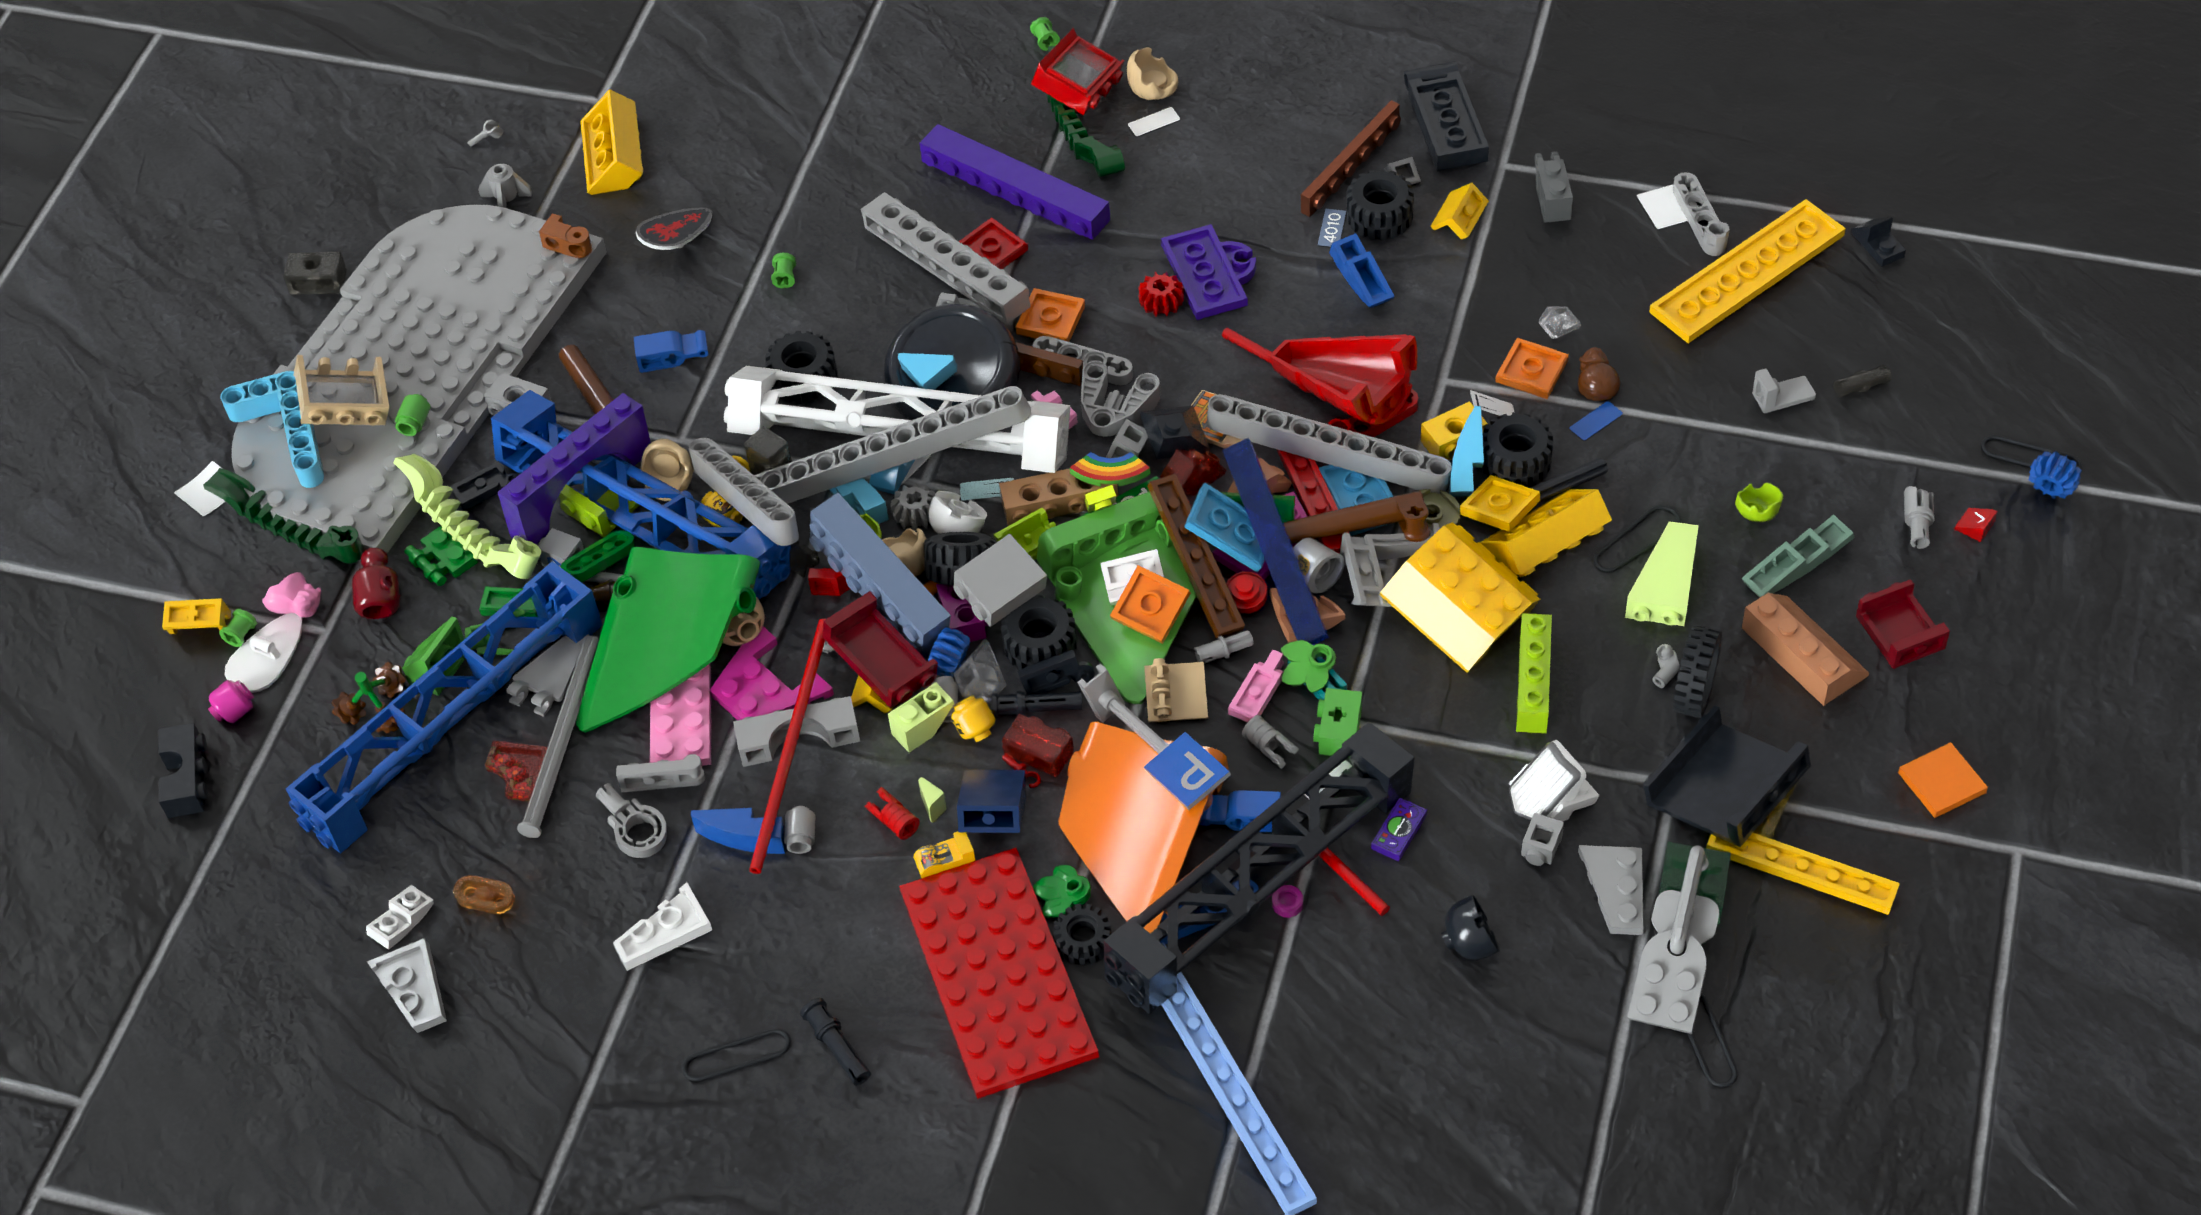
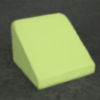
(932, 798)

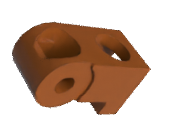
(565, 238)

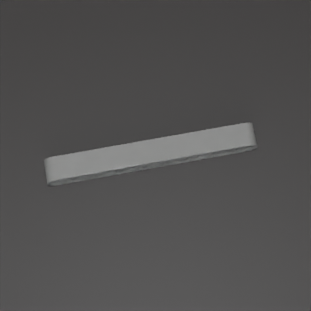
(1328, 444)

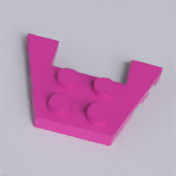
(751, 689)

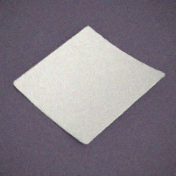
(195, 494)

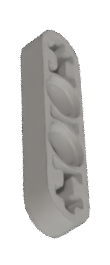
(1113, 362)

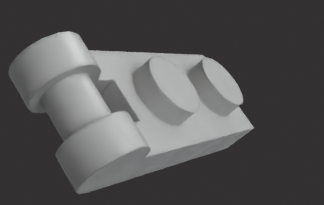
(661, 774)

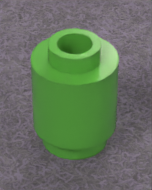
(412, 414)

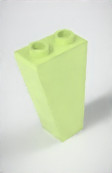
(1665, 580)

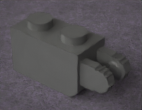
(1553, 188)

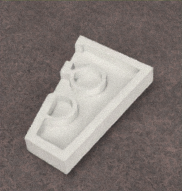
(668, 928)

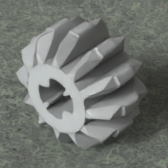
(912, 506)

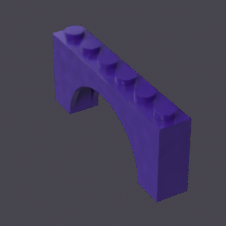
(531, 496)

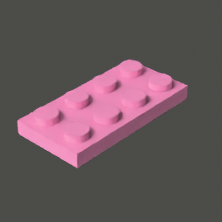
(683, 721)

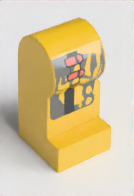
(944, 855)

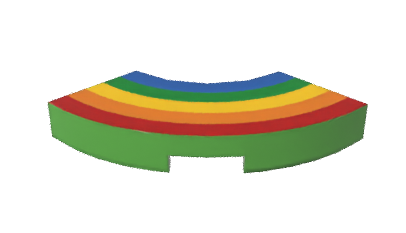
(1103, 470)

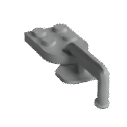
(1672, 984)

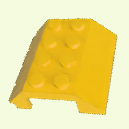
(1458, 595)

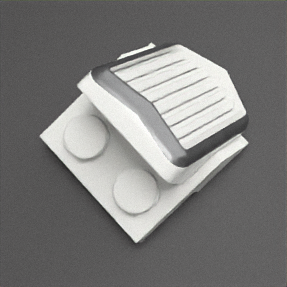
(1551, 785)

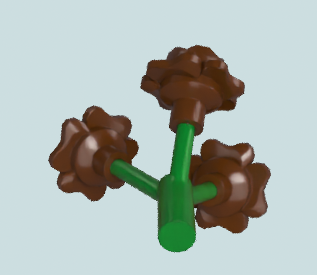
(388, 681)

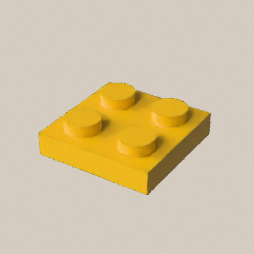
(1500, 503)

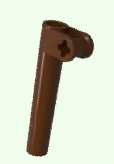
(585, 378)
(1405, 509)

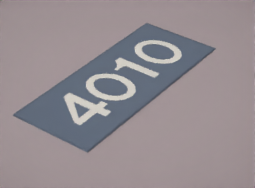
(1331, 227)

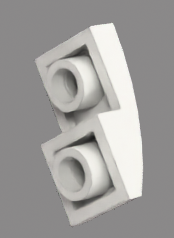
(403, 915)

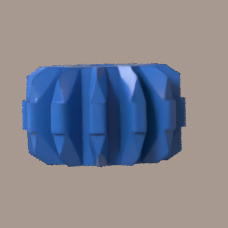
(2055, 474)
(949, 651)

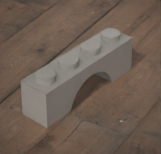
(763, 734)

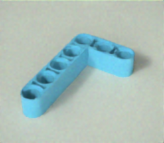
(274, 395)

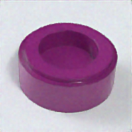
(1287, 901)

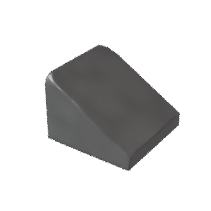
(1405, 168)

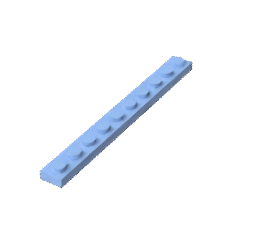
(1238, 1100)

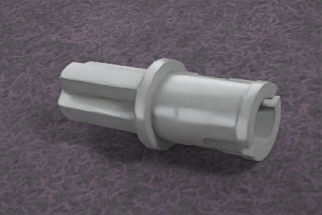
(1223, 647)

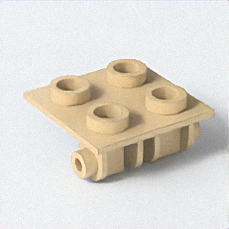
(1175, 691)

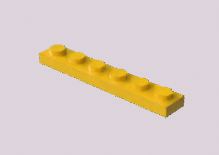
(1812, 871)

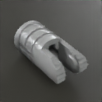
(1267, 739)

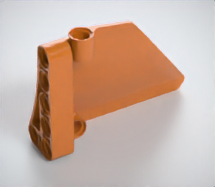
(1125, 821)

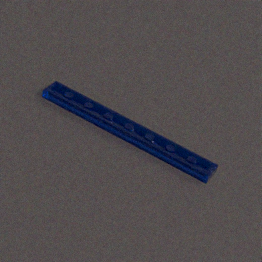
(1275, 543)

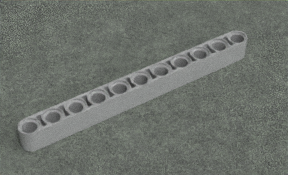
(898, 445)

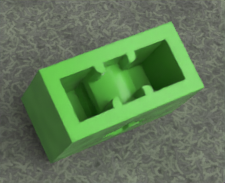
(1339, 720)

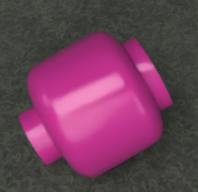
(230, 701)

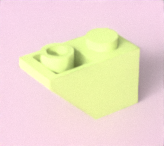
(920, 717)

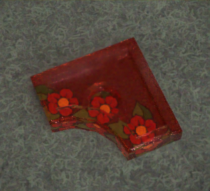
(517, 766)

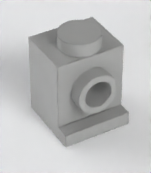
(1129, 439)
(1542, 839)

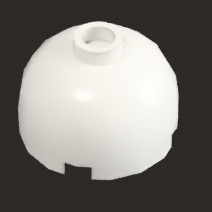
(952, 515)

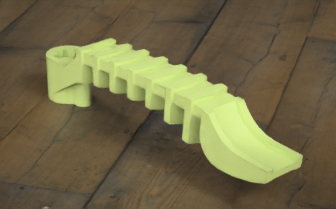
(428, 488)

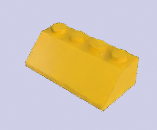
(611, 144)
(1549, 530)

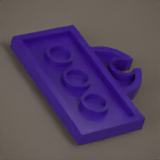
(1210, 270)

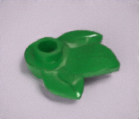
(1062, 890)

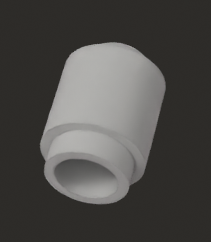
(799, 829)

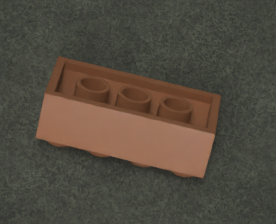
(1802, 647)

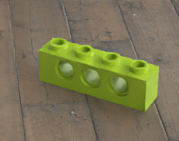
(1534, 673)

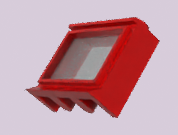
(1077, 73)

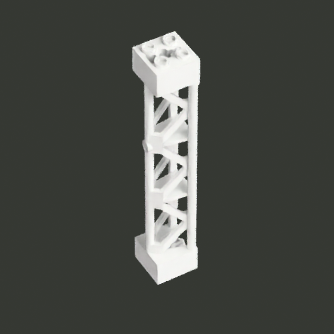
(753, 404)

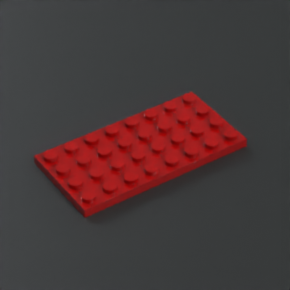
(998, 973)

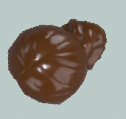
(1597, 378)

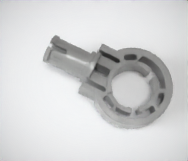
(627, 816)

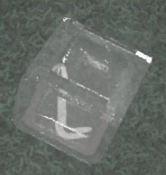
(1558, 321)

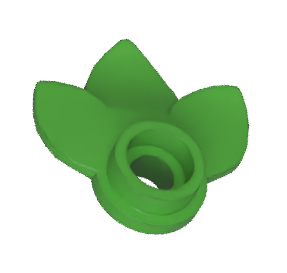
(1304, 667)

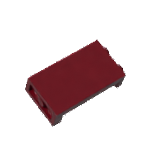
(878, 651)

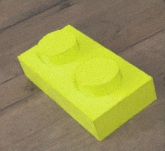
(1100, 498)

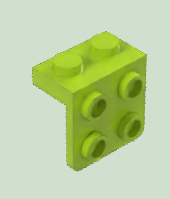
(590, 513)

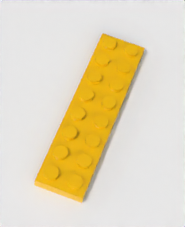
(1746, 271)

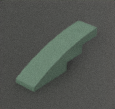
(1798, 558)

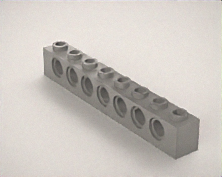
(946, 258)

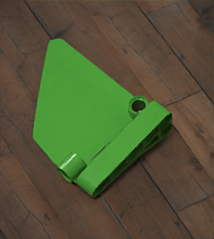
(1072, 562)

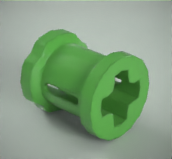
(1043, 31)
(783, 270)
(238, 627)

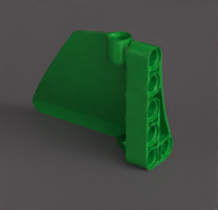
(663, 627)

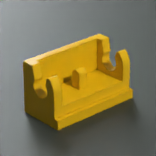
(194, 614)

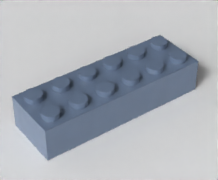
(874, 568)

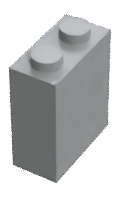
(999, 580)

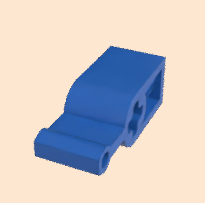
(668, 349)
(1239, 809)

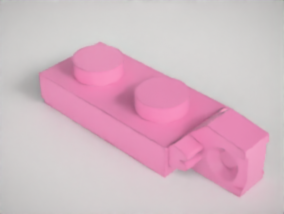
(1257, 688)

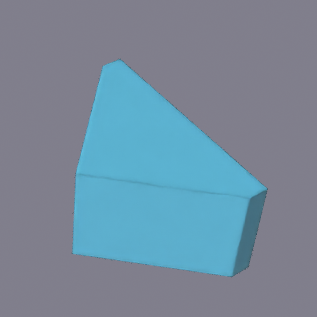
(928, 369)

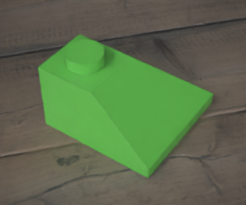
(433, 650)

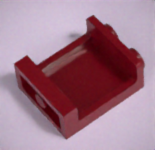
(1900, 624)

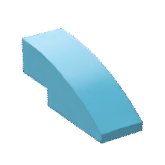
(1467, 456)
(863, 499)

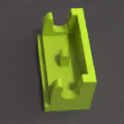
(1027, 531)

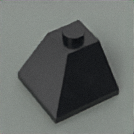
(1174, 430)

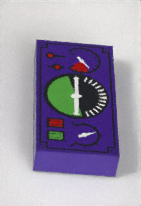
(1399, 829)

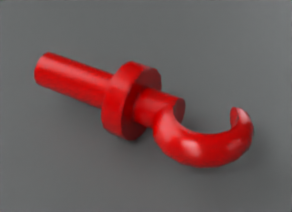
(1016, 766)

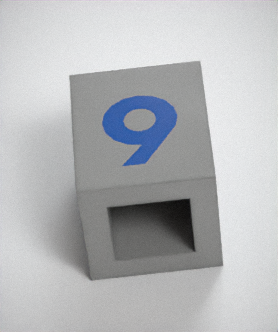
(558, 547)

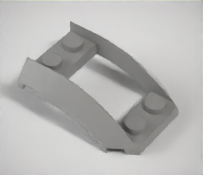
(1363, 566)

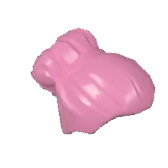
(293, 596)

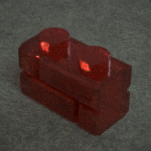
(1038, 744)

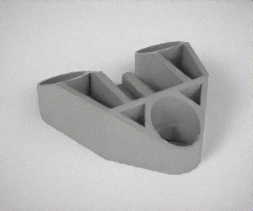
(1110, 415)

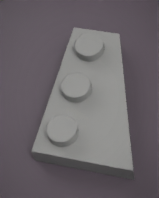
(1618, 885)

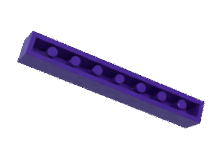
(1015, 181)

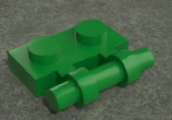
(446, 551)

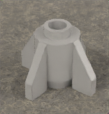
(503, 185)

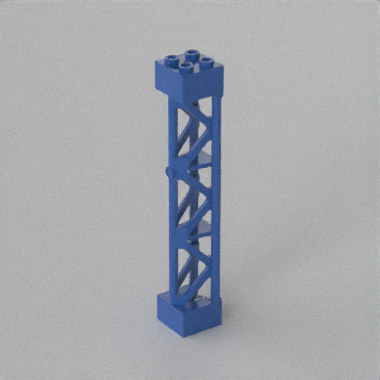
(529, 430)
(562, 609)

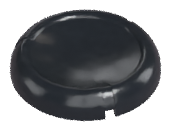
(975, 338)

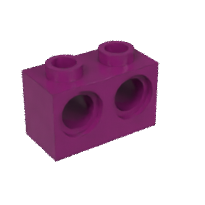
(961, 613)

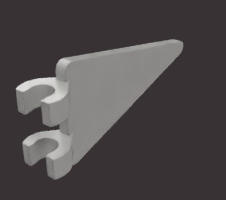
(547, 675)

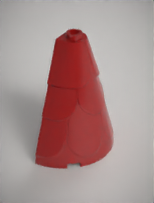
(1354, 373)

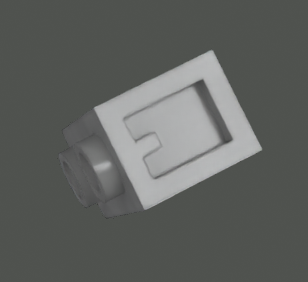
(1778, 395)

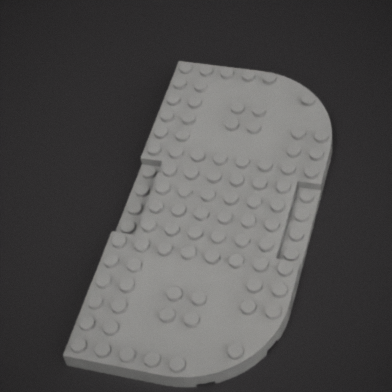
(447, 313)

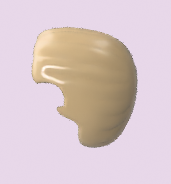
(1150, 76)
(668, 463)
(909, 549)

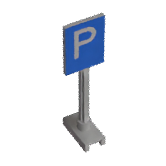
(1179, 767)

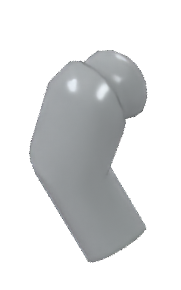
(1668, 665)

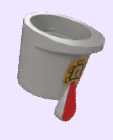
(1319, 564)

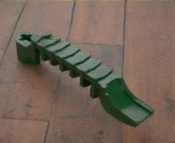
(1104, 158)
(337, 542)

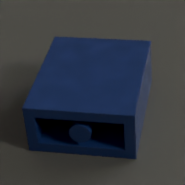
(992, 801)

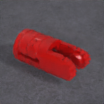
(894, 815)

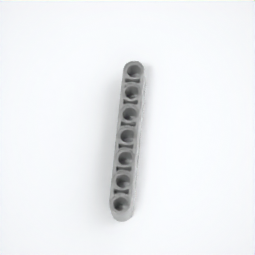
(744, 491)

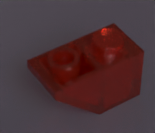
(1194, 469)

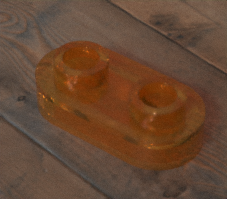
(486, 894)

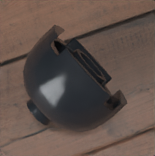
(1469, 930)

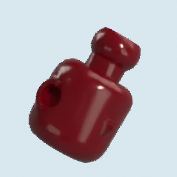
(375, 586)

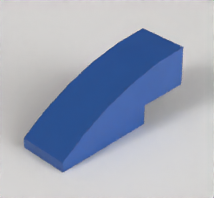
(1361, 271)
(737, 829)

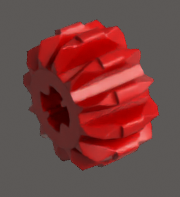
(1161, 294)

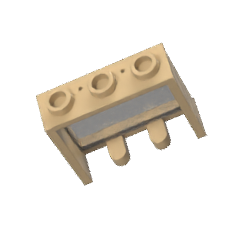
(341, 396)

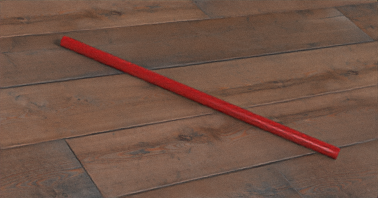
(788, 751)

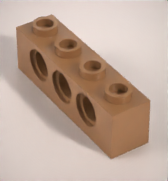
(1054, 492)

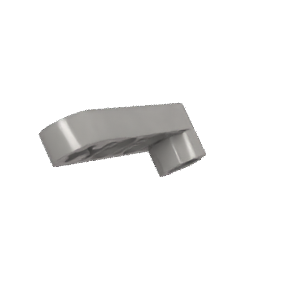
(1712, 237)

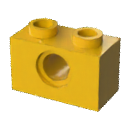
(1442, 432)

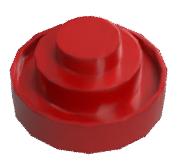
(1247, 591)

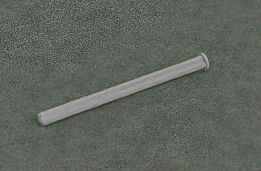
(554, 755)

